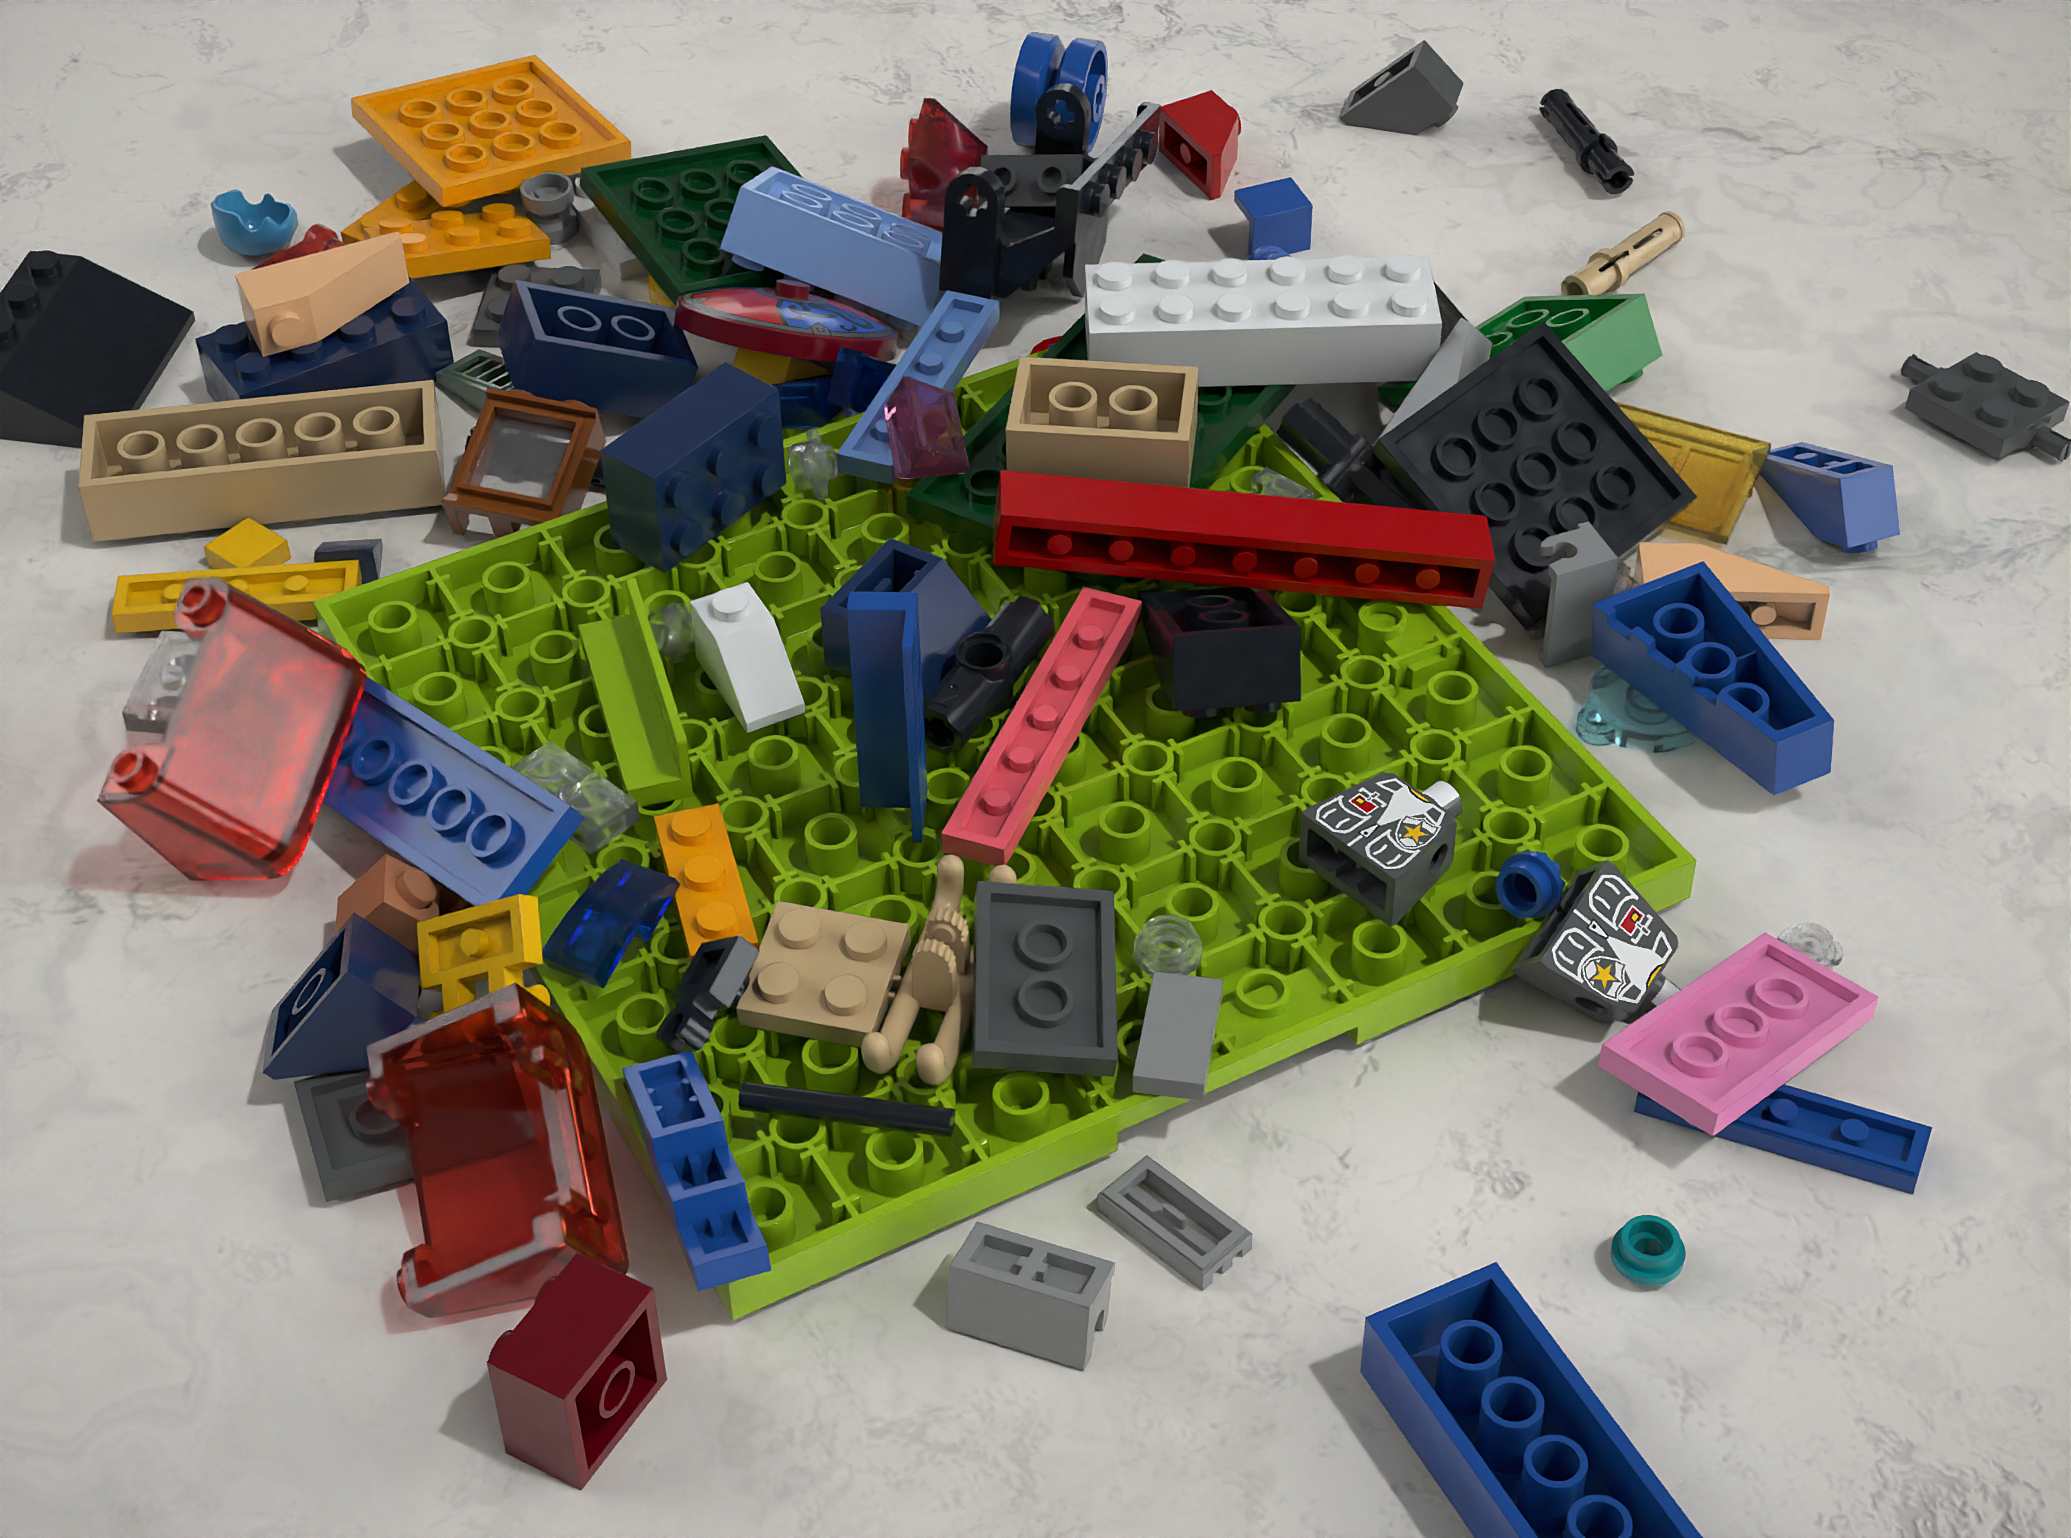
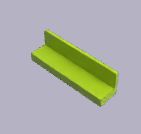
(637, 705)

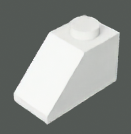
(745, 657)

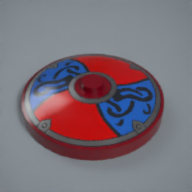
(784, 322)

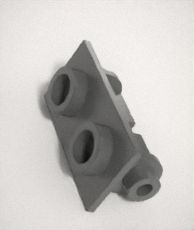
(1032, 179)

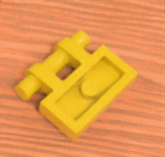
(479, 945)

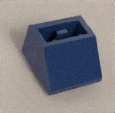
(944, 607)

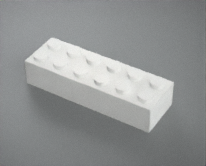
(1268, 318)

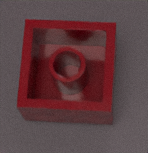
(577, 1370)

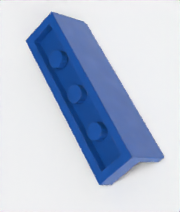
(889, 702)

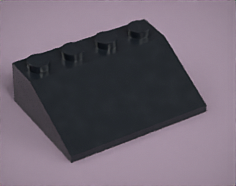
(78, 346)

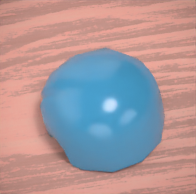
(253, 227)

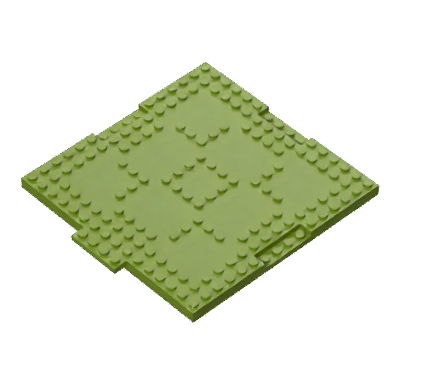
(1144, 806)

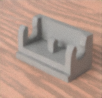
(1576, 583)
(1028, 1294)

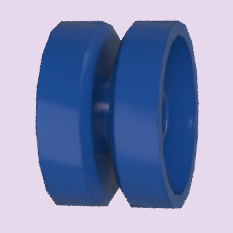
(1047, 63)

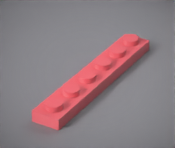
(1041, 728)

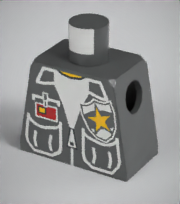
(1382, 842)
(1601, 948)

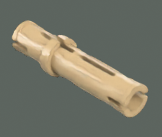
(1610, 268)

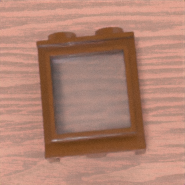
(525, 462)

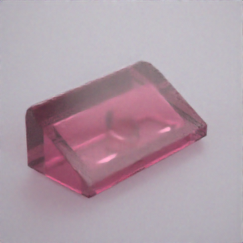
(924, 431)

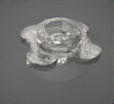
(813, 464)

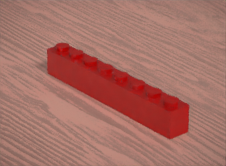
(1241, 540)

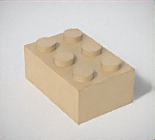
(1103, 420)

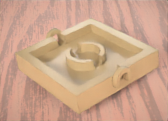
(824, 974)

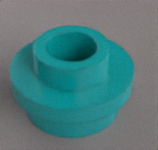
(1648, 1236)

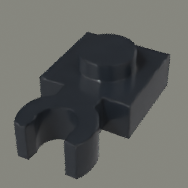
(711, 983)

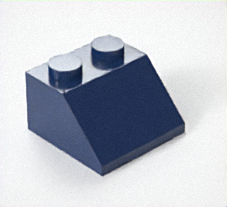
(345, 1000)

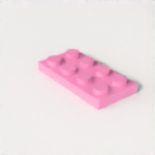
(1737, 1033)

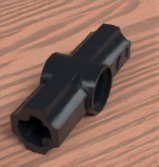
(1340, 458)
(985, 673)

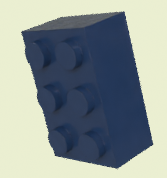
(594, 349)
(694, 467)

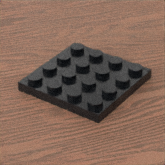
(1537, 455)

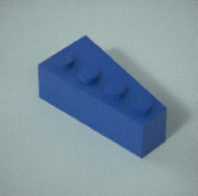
(1716, 675)

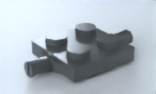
(1988, 405)

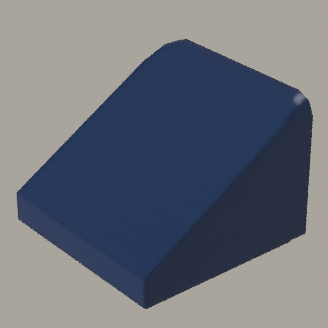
(366, 551)

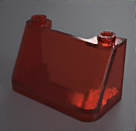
(246, 743)
(499, 1151)

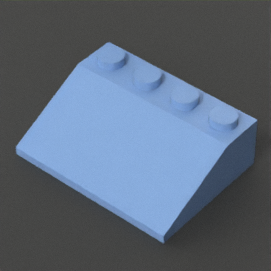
(837, 246)

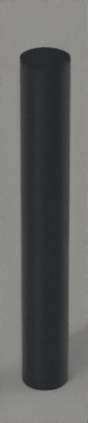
(847, 1109)

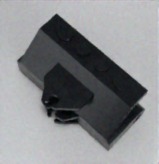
(999, 252)

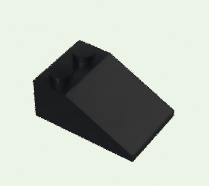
(1222, 649)

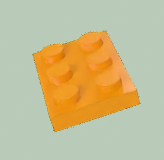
(466, 241)

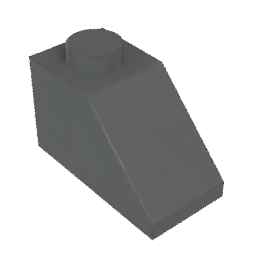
(1406, 94)

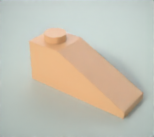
(319, 292)
(1774, 600)

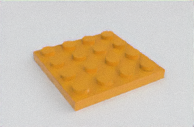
(489, 129)

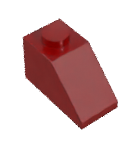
(1201, 140)

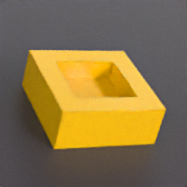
(247, 546)

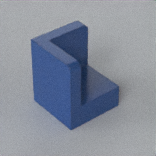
(1276, 215)

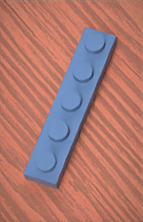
(936, 357)

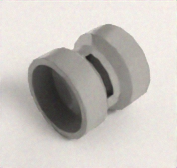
(548, 205)

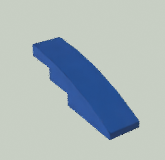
(696, 1170)

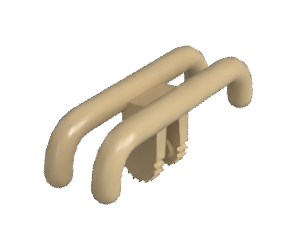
(935, 979)

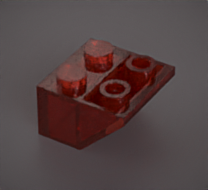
(935, 156)

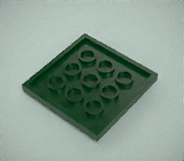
(678, 208)

